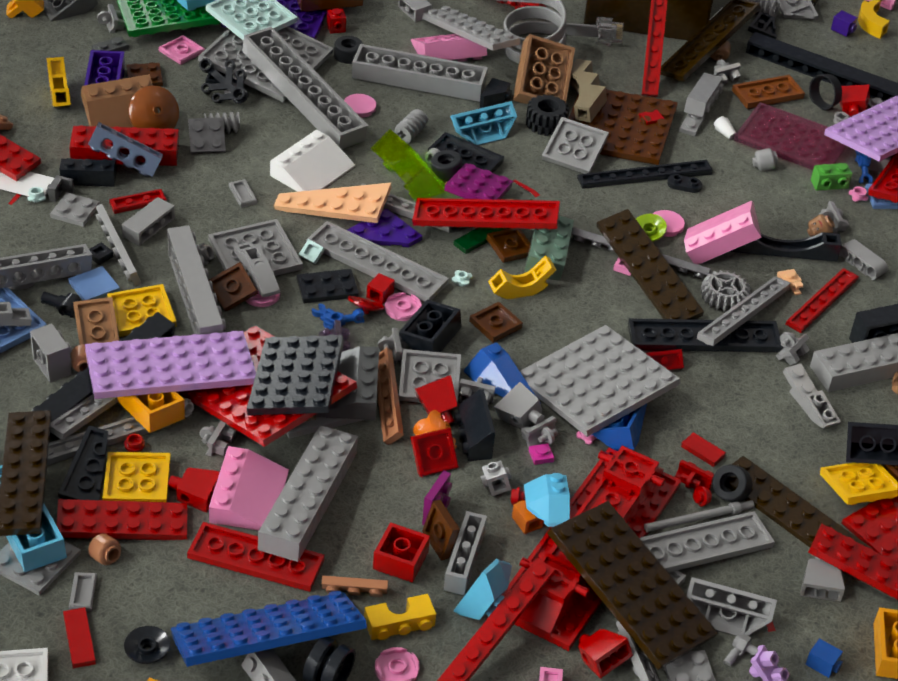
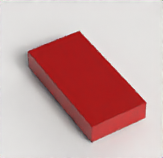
(703, 449)

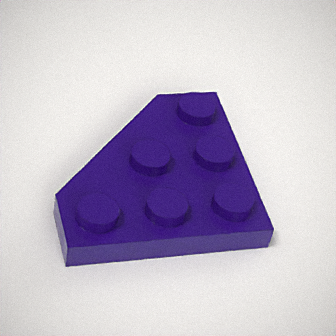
(388, 231)

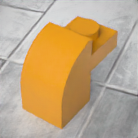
(30, 7)

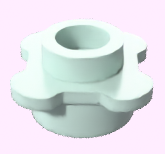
(34, 196)
(461, 278)

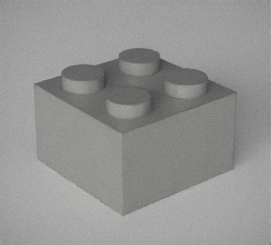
(51, 352)

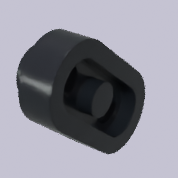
(684, 183)

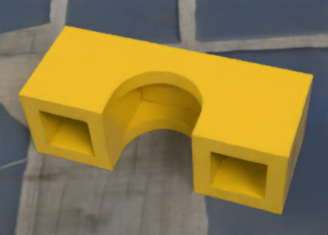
(384, 623)

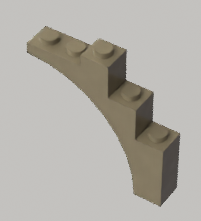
(591, 94)

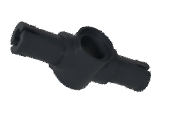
(63, 303)

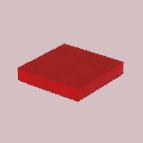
(434, 452)

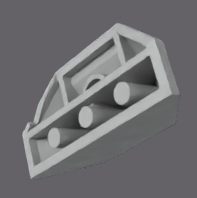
(730, 608)

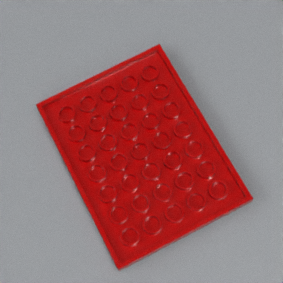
(231, 403)

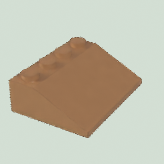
(543, 69)
(110, 100)

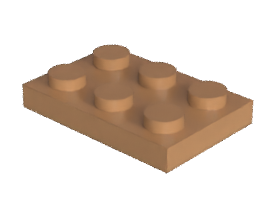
(96, 321)

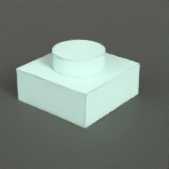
(311, 251)

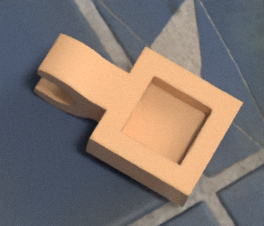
(792, 277)

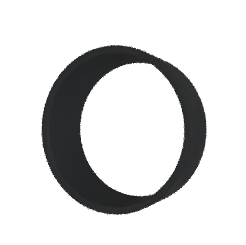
(815, 93)

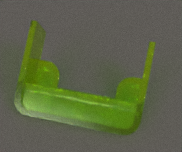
(409, 165)

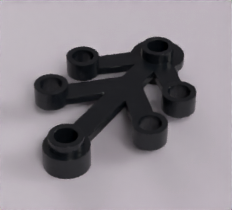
(225, 83)

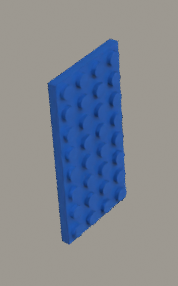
(266, 628)

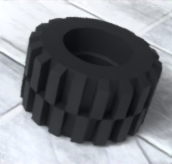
(545, 113)

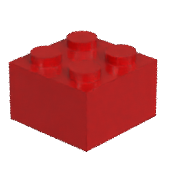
(401, 552)

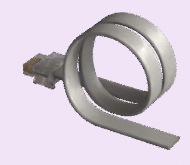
(605, 29)

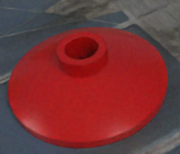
(365, 304)

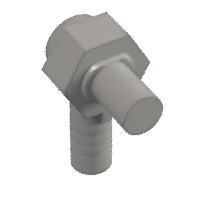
(741, 645)

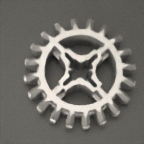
(724, 289)

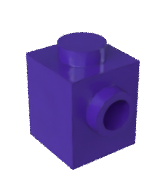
(844, 23)

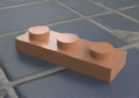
(355, 585)

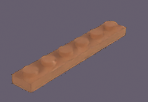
(388, 398)

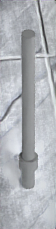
(733, 508)

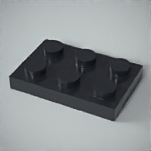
(327, 285)

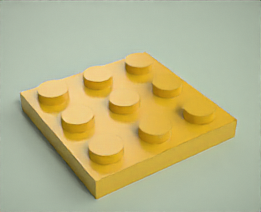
(138, 304)
(137, 476)
(860, 482)

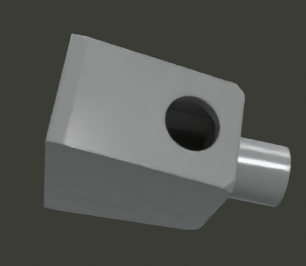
(520, 407)
(822, 581)

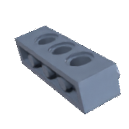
(120, 141)

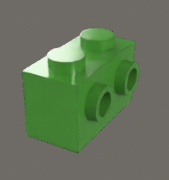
(831, 176)

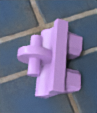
(765, 665)

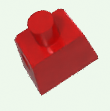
(855, 99)
(440, 397)
(195, 487)
(604, 651)

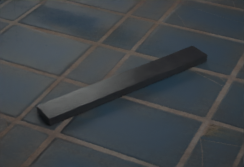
(644, 174)

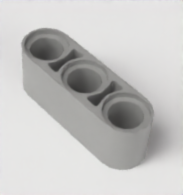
(863, 259)

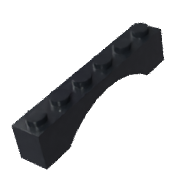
(818, 247)

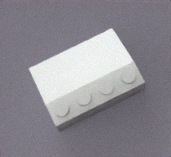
(311, 163)

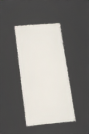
(25, 183)

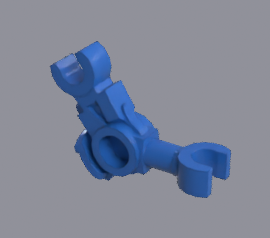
(864, 162)
(328, 316)

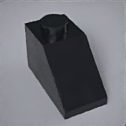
(495, 93)

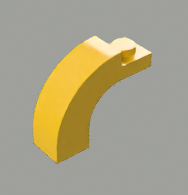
(870, 21)
(58, 82)
(525, 284)

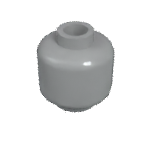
(765, 159)

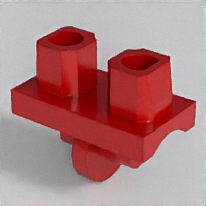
(694, 476)

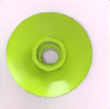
(653, 226)

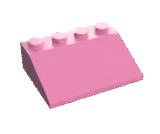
(449, 47)
(722, 233)
(246, 489)

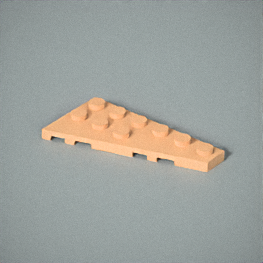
(350, 203)

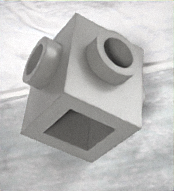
(496, 478)

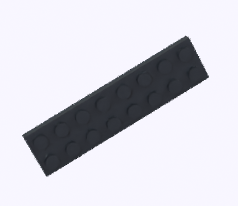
(661, 335)

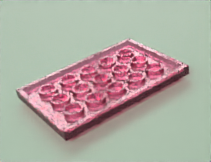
(790, 136)

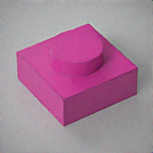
(541, 454)

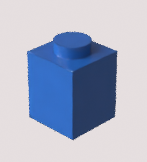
(824, 658)

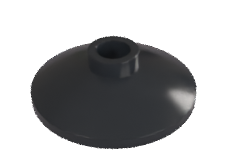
(144, 637)

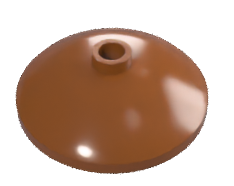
(143, 105)

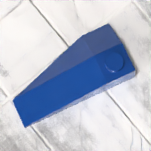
(496, 369)
(623, 431)

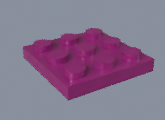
(478, 184)

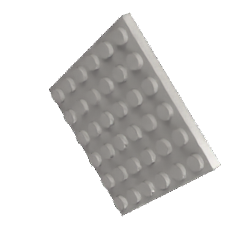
(230, 47)
(598, 380)

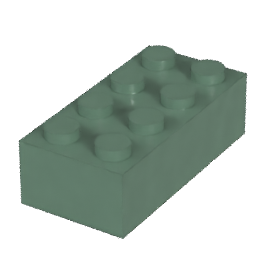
(553, 244)

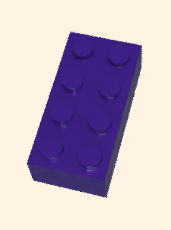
(105, 66)

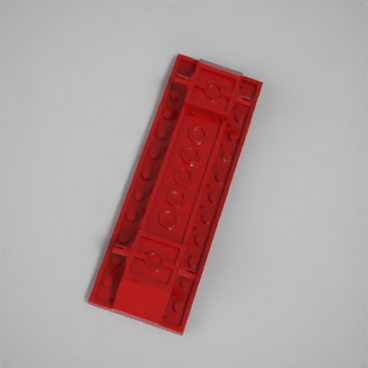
(639, 494)

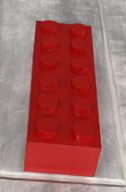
(162, 140)

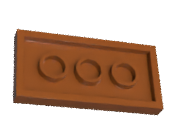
(768, 91)

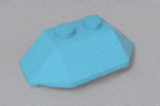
(486, 123)
(549, 498)
(486, 591)

